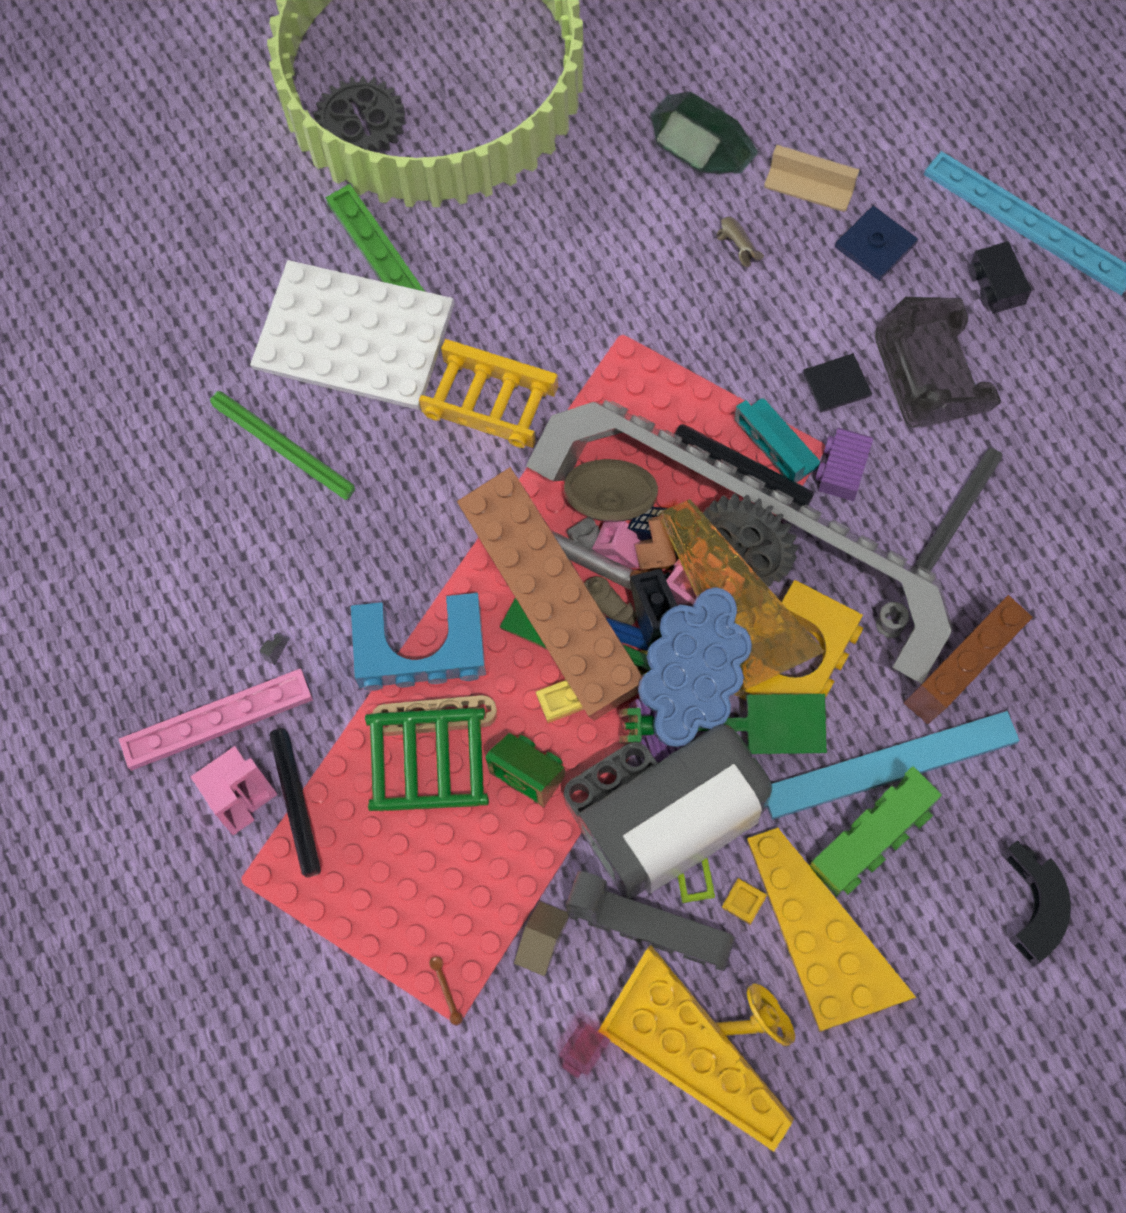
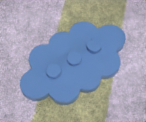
(695, 667)

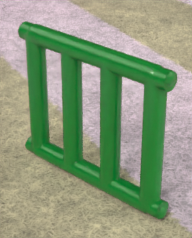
(444, 798)

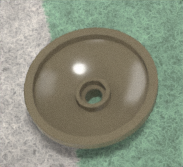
(610, 490)

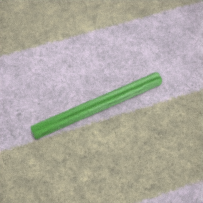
(282, 445)

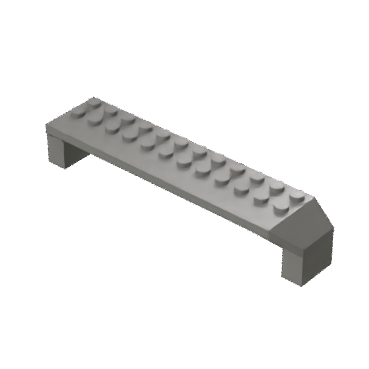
(572, 429)

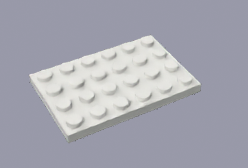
(353, 334)

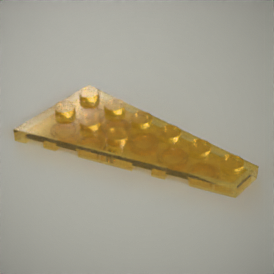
(712, 562)

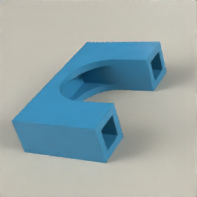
(459, 657)

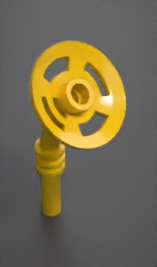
(765, 1018)

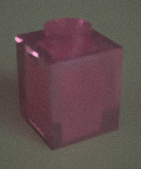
(583, 1050)

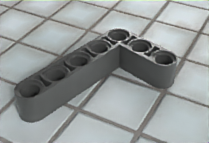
(640, 922)

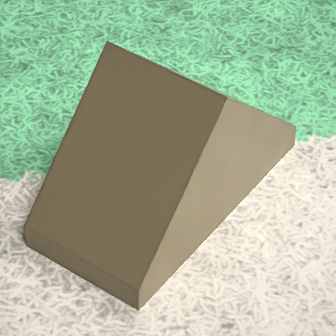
(541, 938)

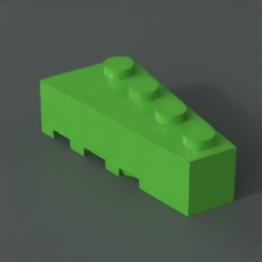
(876, 832)

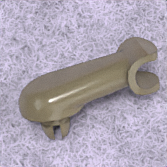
(732, 229)
(610, 601)

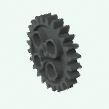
(375, 105)
(755, 535)

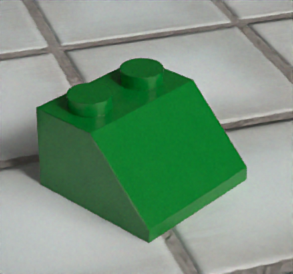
(525, 768)

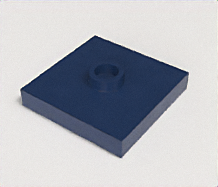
(876, 243)

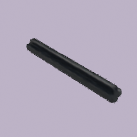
(746, 465)
(295, 803)

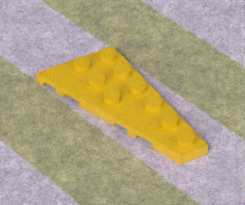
(831, 954)
(677, 1039)

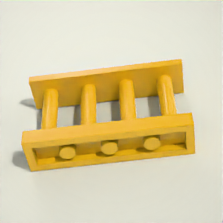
(485, 366)

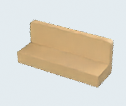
(811, 178)

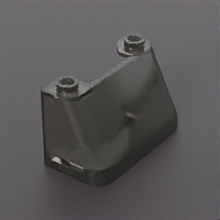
(928, 363)

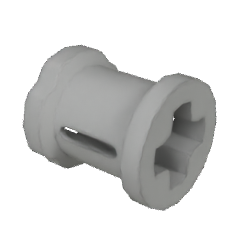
(898, 613)

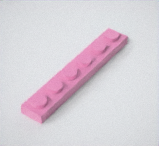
(215, 719)

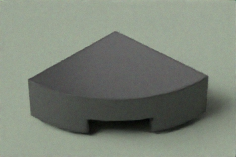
(273, 649)

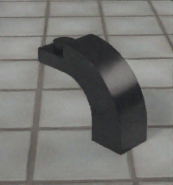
(1051, 903)

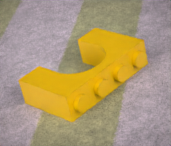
(833, 628)

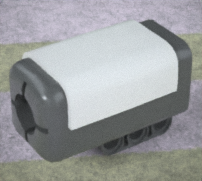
(669, 812)

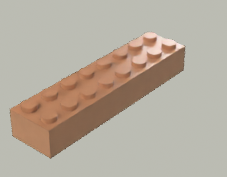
(552, 594)

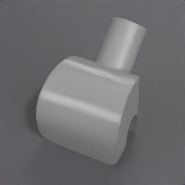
(584, 532)

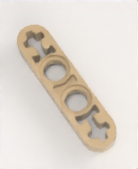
(439, 704)

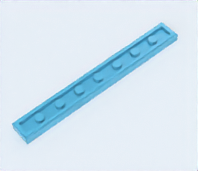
(1029, 221)
(891, 764)

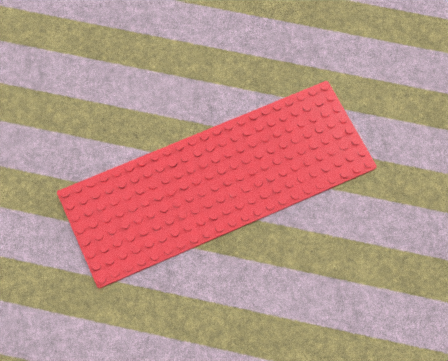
(469, 876)

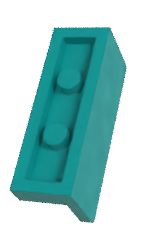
(776, 439)

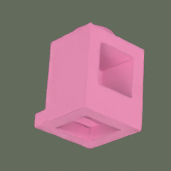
(617, 543)

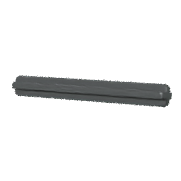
(959, 509)

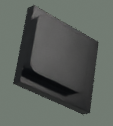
(837, 382)

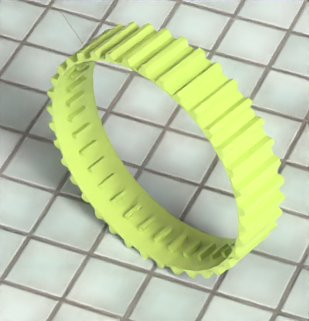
(427, 177)

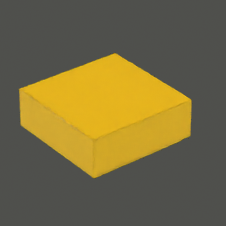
(744, 901)

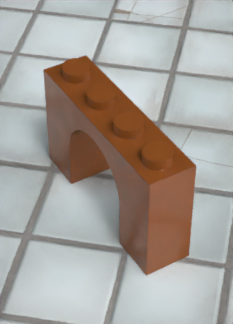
(968, 660)

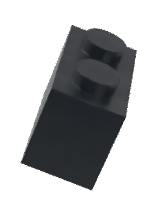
(999, 277)

